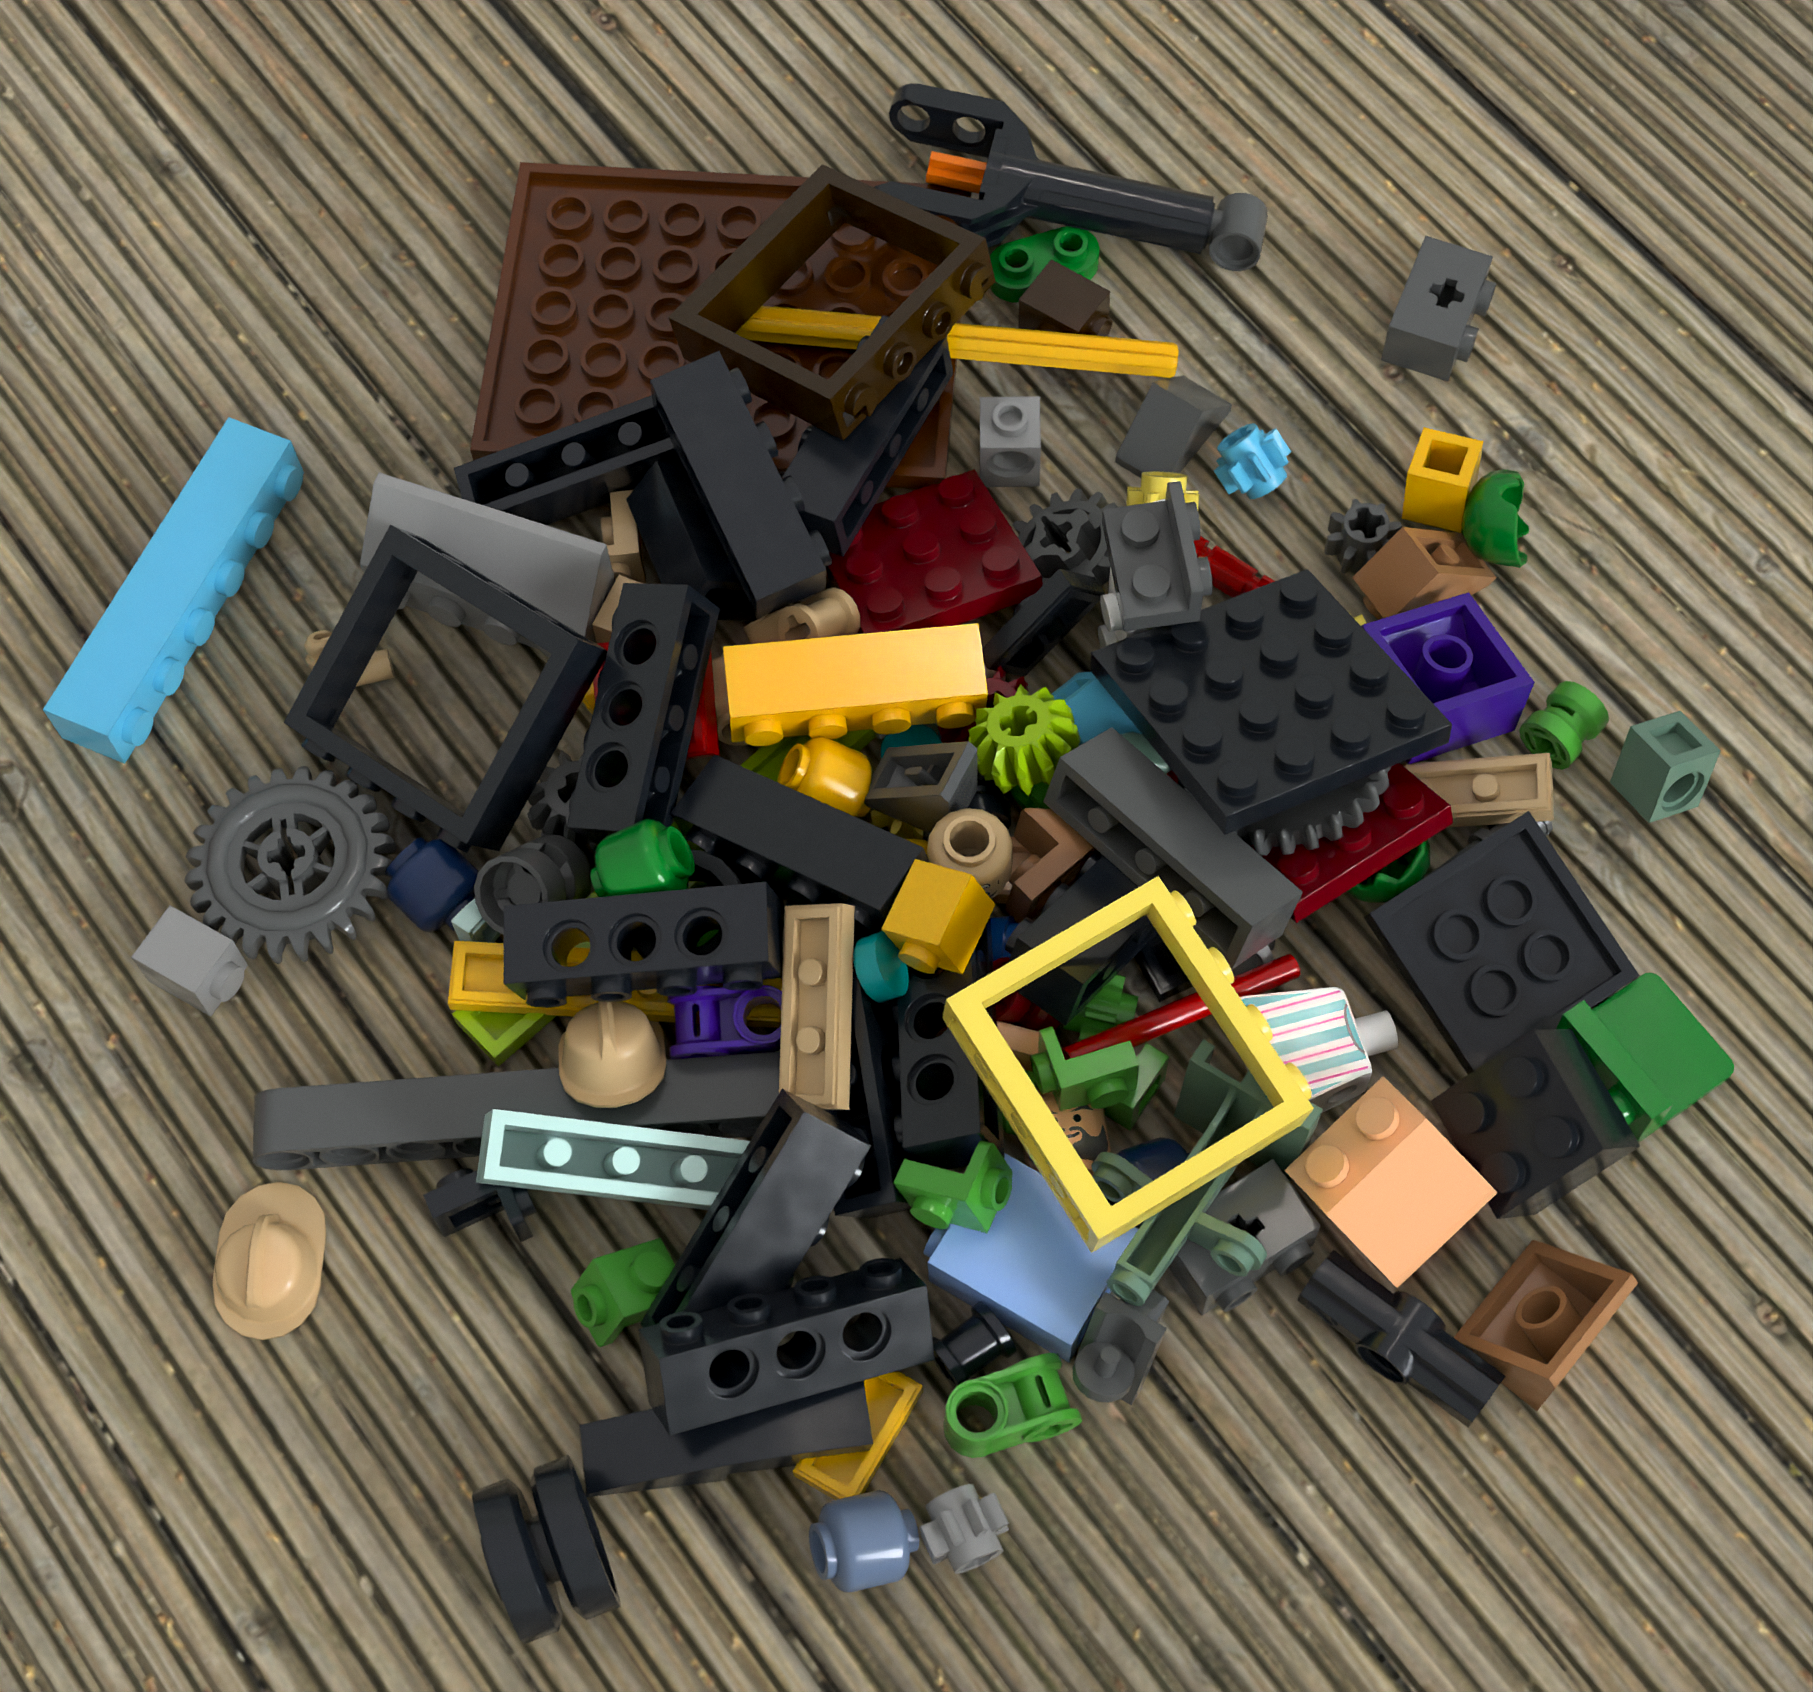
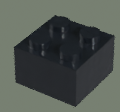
(1535, 1122)

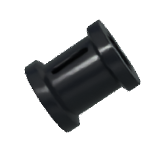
(972, 1346)

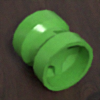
(1565, 723)

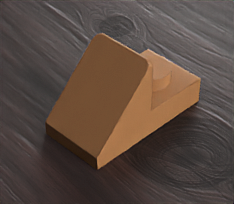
(1055, 859)

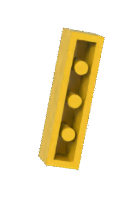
(855, 683)

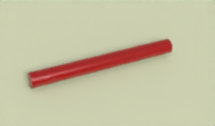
(1185, 1009)

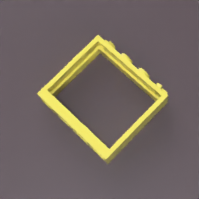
(1035, 1124)

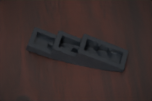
(640, 1455)

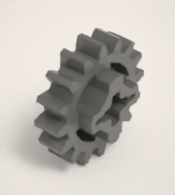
(1071, 527)

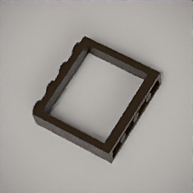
(781, 246)

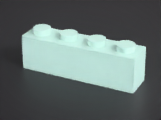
(605, 1159)

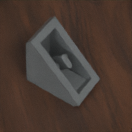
(1171, 426)
(924, 782)

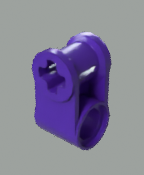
(721, 1022)

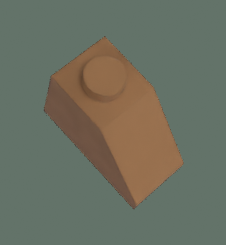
(1420, 570)

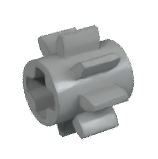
(964, 1528)

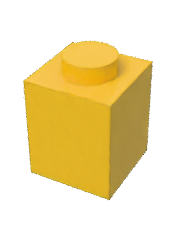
(1441, 479)
(937, 918)

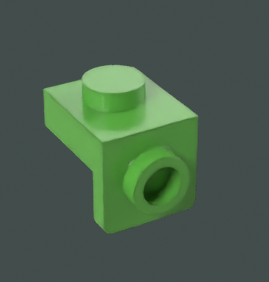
(1092, 1078)
(955, 1198)
(620, 1288)

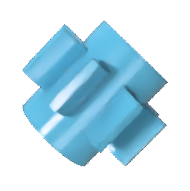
(1252, 461)

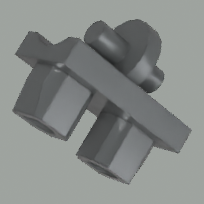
(1119, 1348)

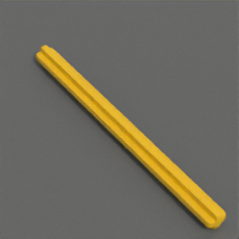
(975, 342)

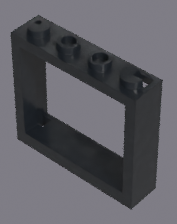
(529, 741)

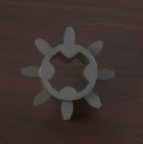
(1359, 534)

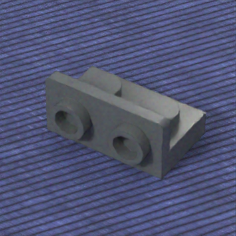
(1157, 561)

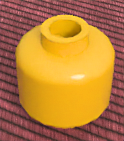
(829, 774)

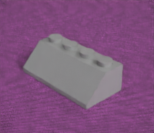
(537, 562)

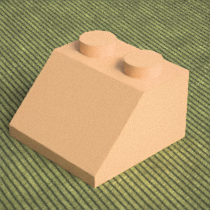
(1390, 1181)

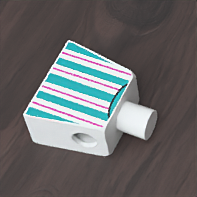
(1325, 1040)

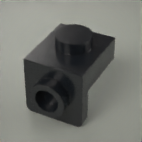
(464, 1202)

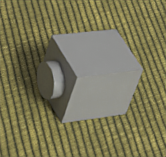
(191, 961)

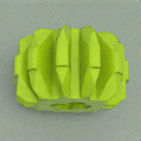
(1023, 738)

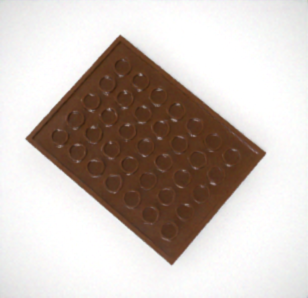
(615, 250)

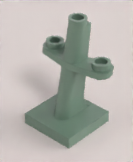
(1216, 1108)

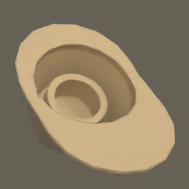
(611, 1055)
(269, 1260)

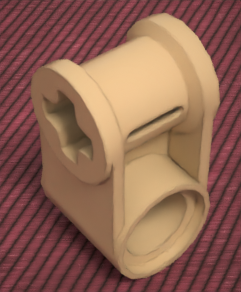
(820, 616)

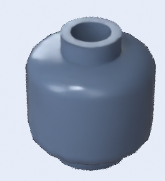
(863, 1541)

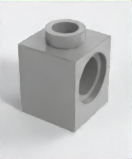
(1010, 441)

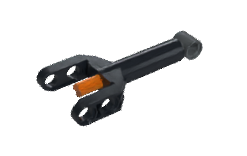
(1021, 186)

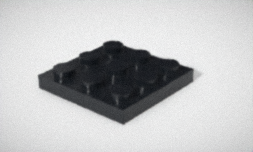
(1500, 943)

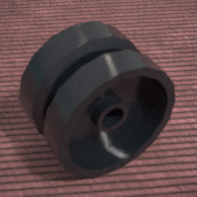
(535, 1552)

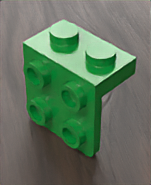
(1649, 1052)

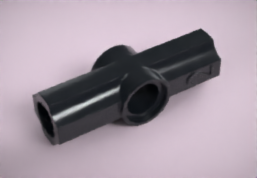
(1400, 1338)

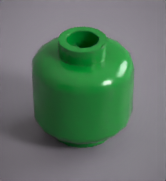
(642, 860)

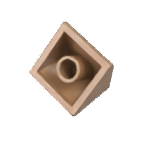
(1544, 1317)

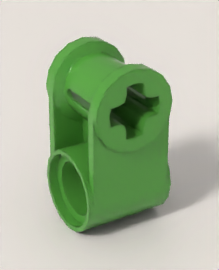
(1023, 1401)

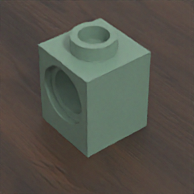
(1664, 766)

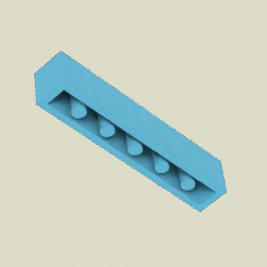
(175, 591)

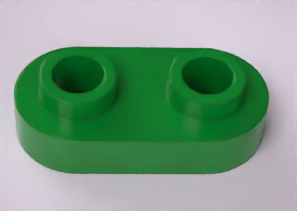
(1036, 253)

